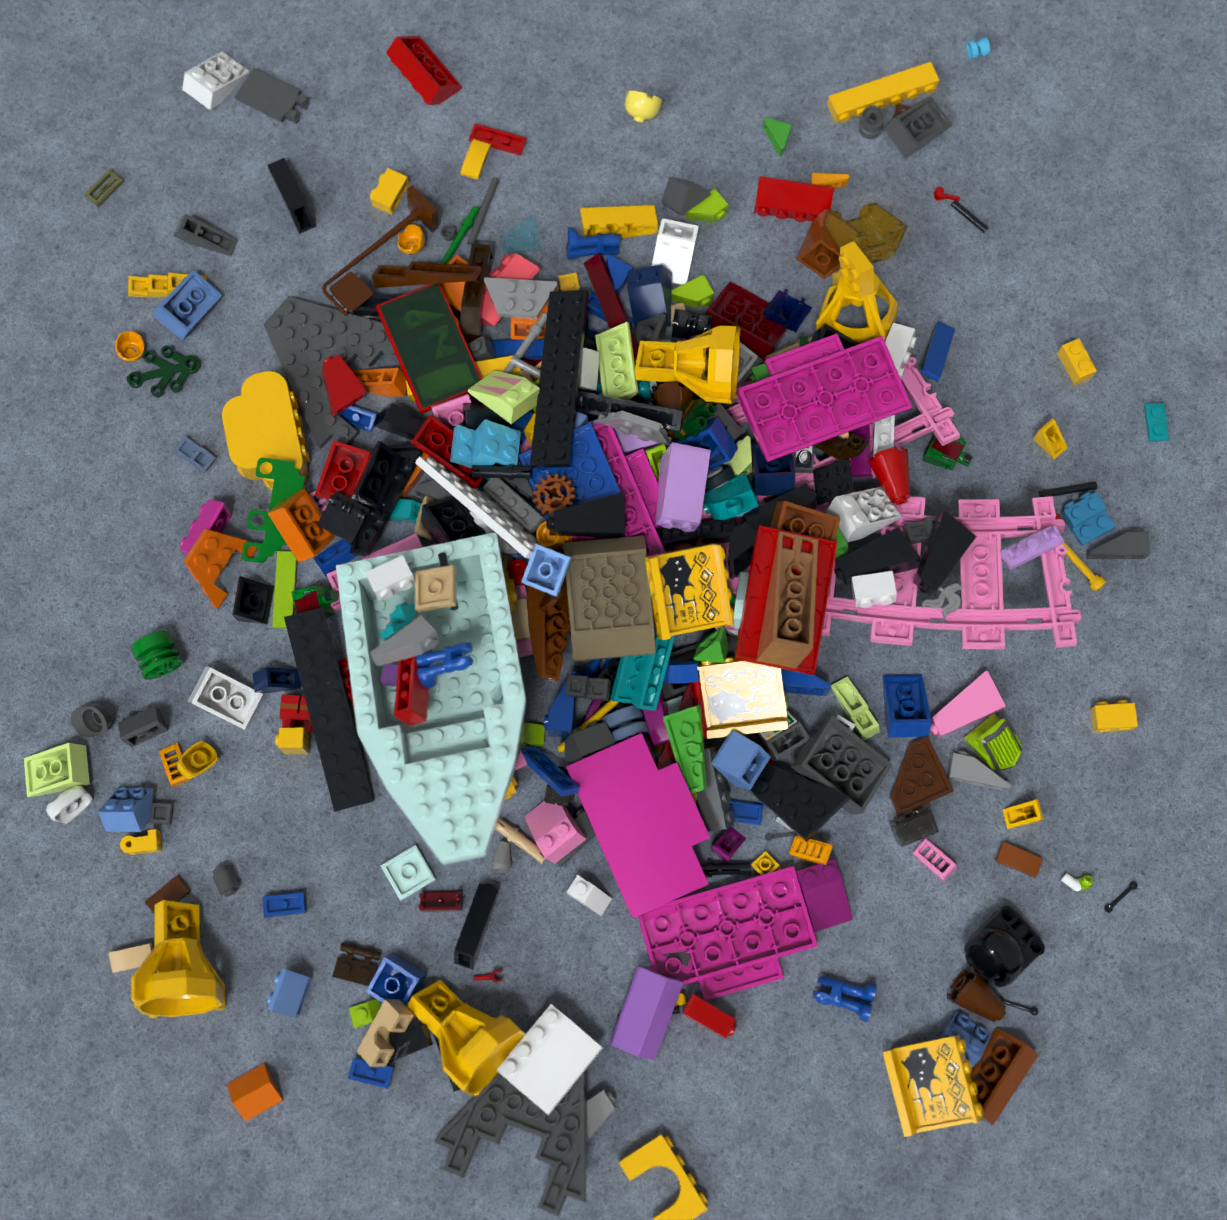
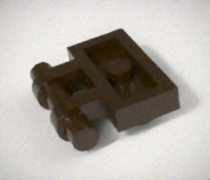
(353, 970)

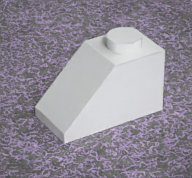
(589, 895)

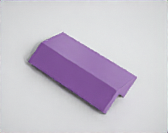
(646, 1013)

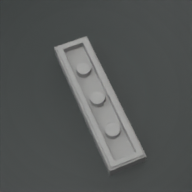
(513, 504)

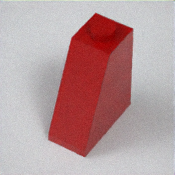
(341, 385)
(709, 1017)

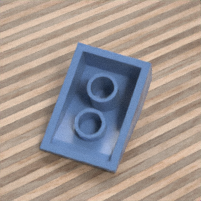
(187, 305)

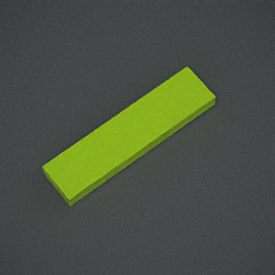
(284, 584)

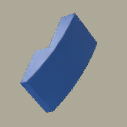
(681, 672)

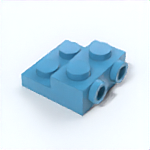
(1087, 518)

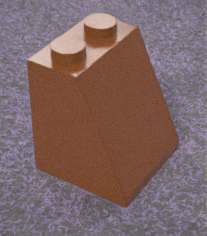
(819, 249)

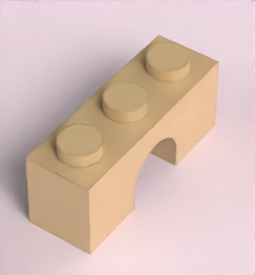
(375, 1045)

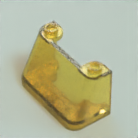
(874, 232)

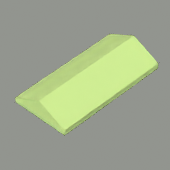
(617, 362)

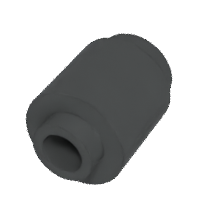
(225, 880)

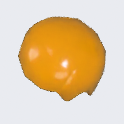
(414, 235)
(125, 342)

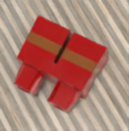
(293, 710)

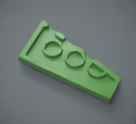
(687, 743)

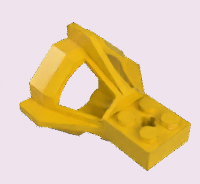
(857, 285)
(687, 363)
(184, 976)
(469, 1040)

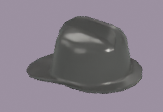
(92, 720)

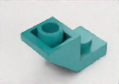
(405, 510)
(400, 618)

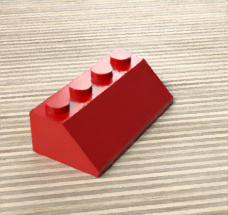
(423, 69)
(791, 199)
(436, 441)

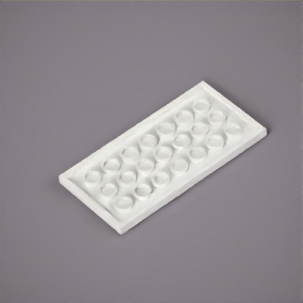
(482, 506)

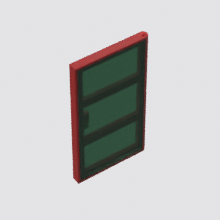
(429, 346)

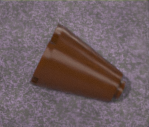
(672, 396)
(976, 995)

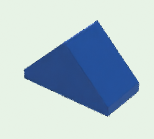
(618, 272)

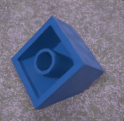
(396, 980)

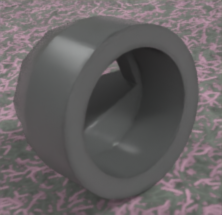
(449, 229)

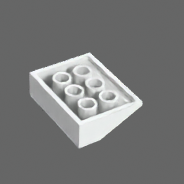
(549, 1059)

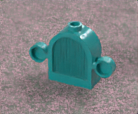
(730, 499)

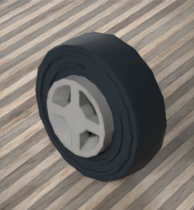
(718, 477)

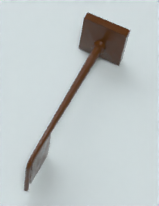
(351, 289)

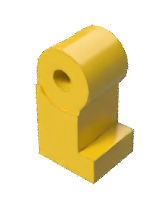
(144, 844)

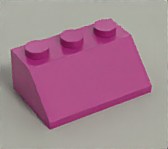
(213, 516)

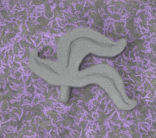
(948, 593)

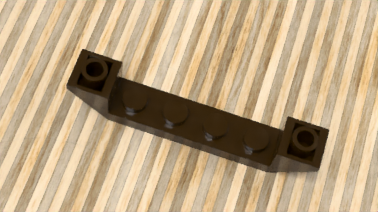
(473, 291)
(843, 449)

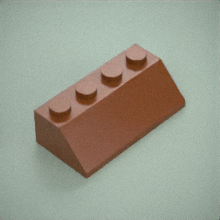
(1000, 1072)

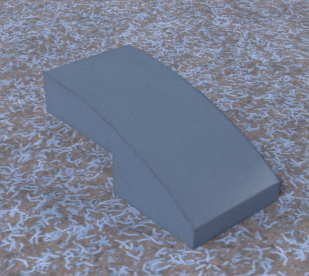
(194, 454)

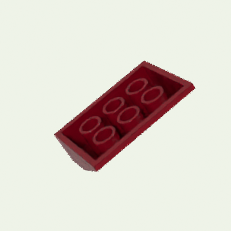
(744, 309)

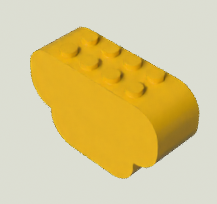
(265, 425)

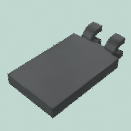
(271, 96)

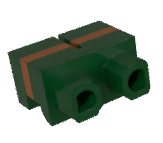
(695, 418)

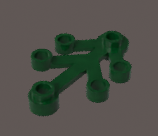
(167, 371)

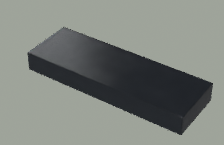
(410, 1042)

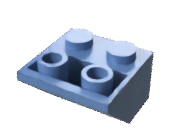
(740, 760)
(127, 810)
(289, 993)
(974, 1035)

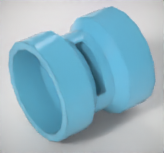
(978, 48)

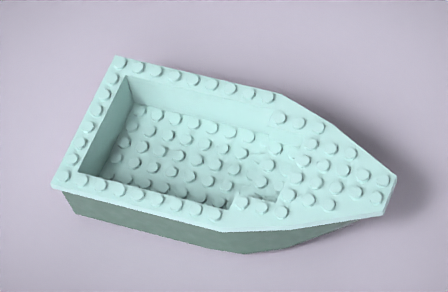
(460, 761)

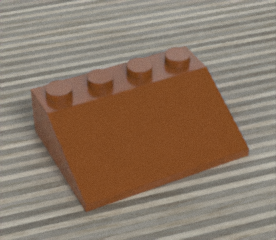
(804, 521)

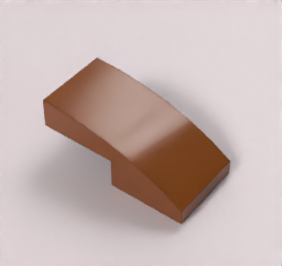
(1018, 859)

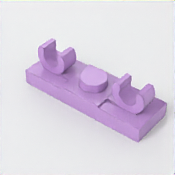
(1032, 547)

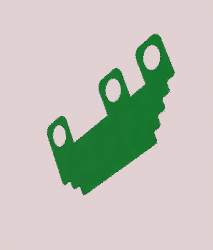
(285, 484)

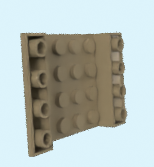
(609, 598)

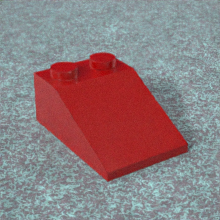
(341, 470)

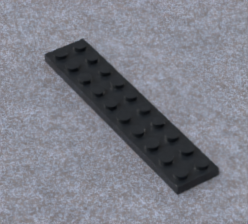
(559, 379)
(328, 709)

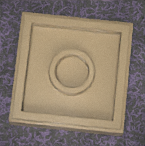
(435, 588)

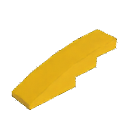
(155, 284)

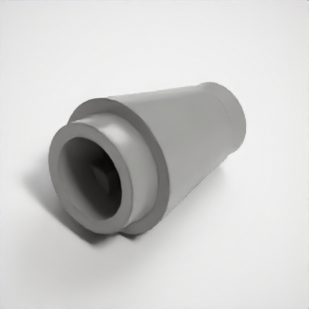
(501, 860)

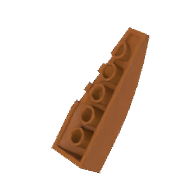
(547, 634)

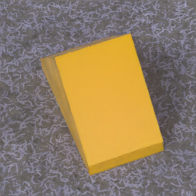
(1051, 439)
(1023, 814)

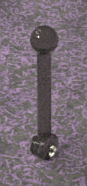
(768, 837)

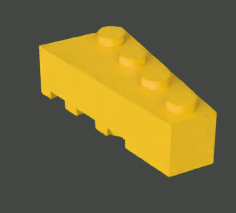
(622, 220)

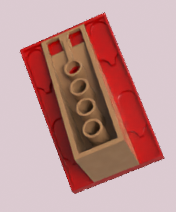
(785, 600)

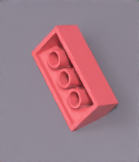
(511, 267)

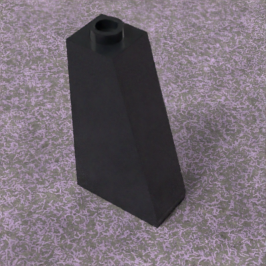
(291, 196)
(764, 514)
(590, 519)
(942, 552)
(883, 554)
(475, 926)

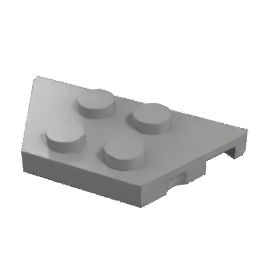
(519, 297)
(636, 425)

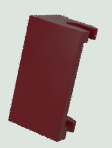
(440, 901)

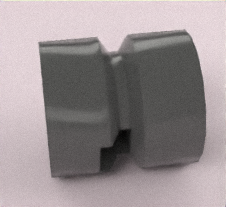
(871, 122)

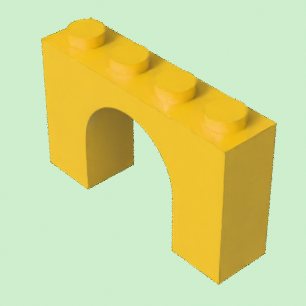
(659, 1153)

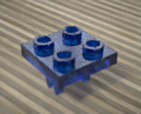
(787, 310)

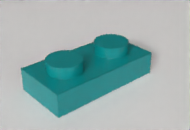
(1156, 422)

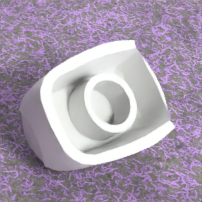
(69, 805)

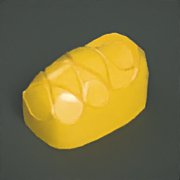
(197, 760)

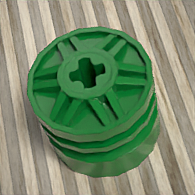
(156, 654)

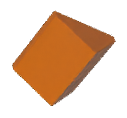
(254, 1092)

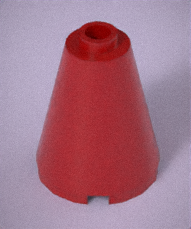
(893, 473)

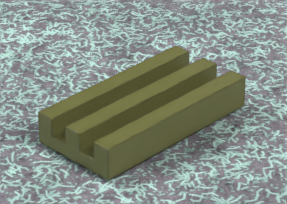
(106, 190)

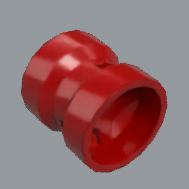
(515, 568)

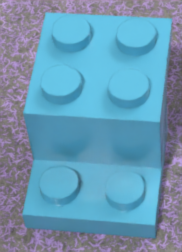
(485, 445)

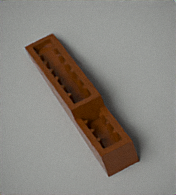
(423, 273)

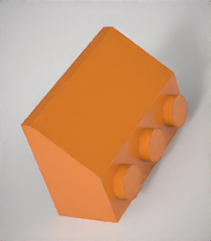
(297, 523)

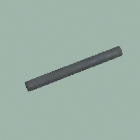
(483, 210)

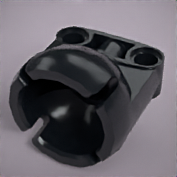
(1003, 947)

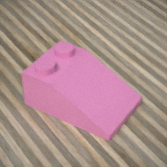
(451, 411)
(554, 830)

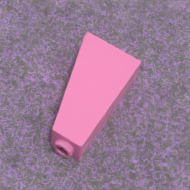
(971, 705)

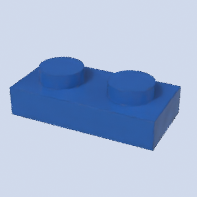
(284, 904)
(376, 1076)

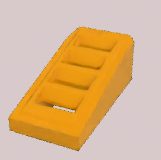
(829, 179)
(177, 780)
(810, 850)

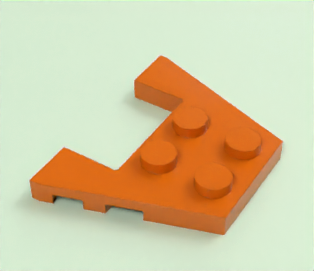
(209, 558)

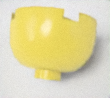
(642, 106)

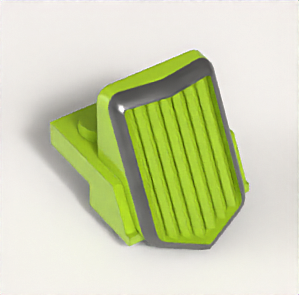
(995, 743)

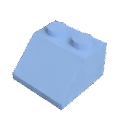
(546, 570)

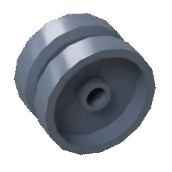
(626, 723)

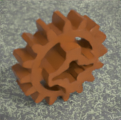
(557, 488)

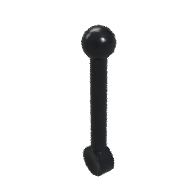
(1109, 908)
(1034, 1011)

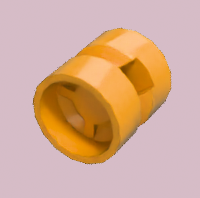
(553, 542)

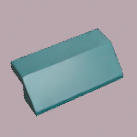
(642, 676)

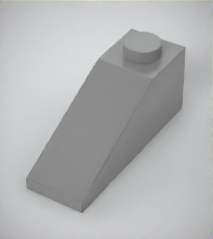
(407, 643)
(971, 771)

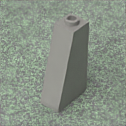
(597, 1111)

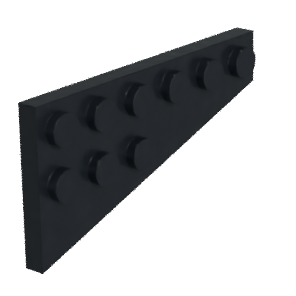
(377, 519)
(796, 800)

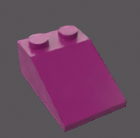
(824, 895)

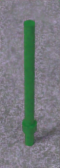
(466, 223)

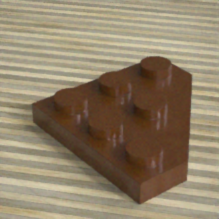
(919, 778)

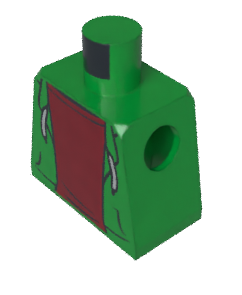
(947, 455)
(314, 598)

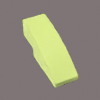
(855, 708)

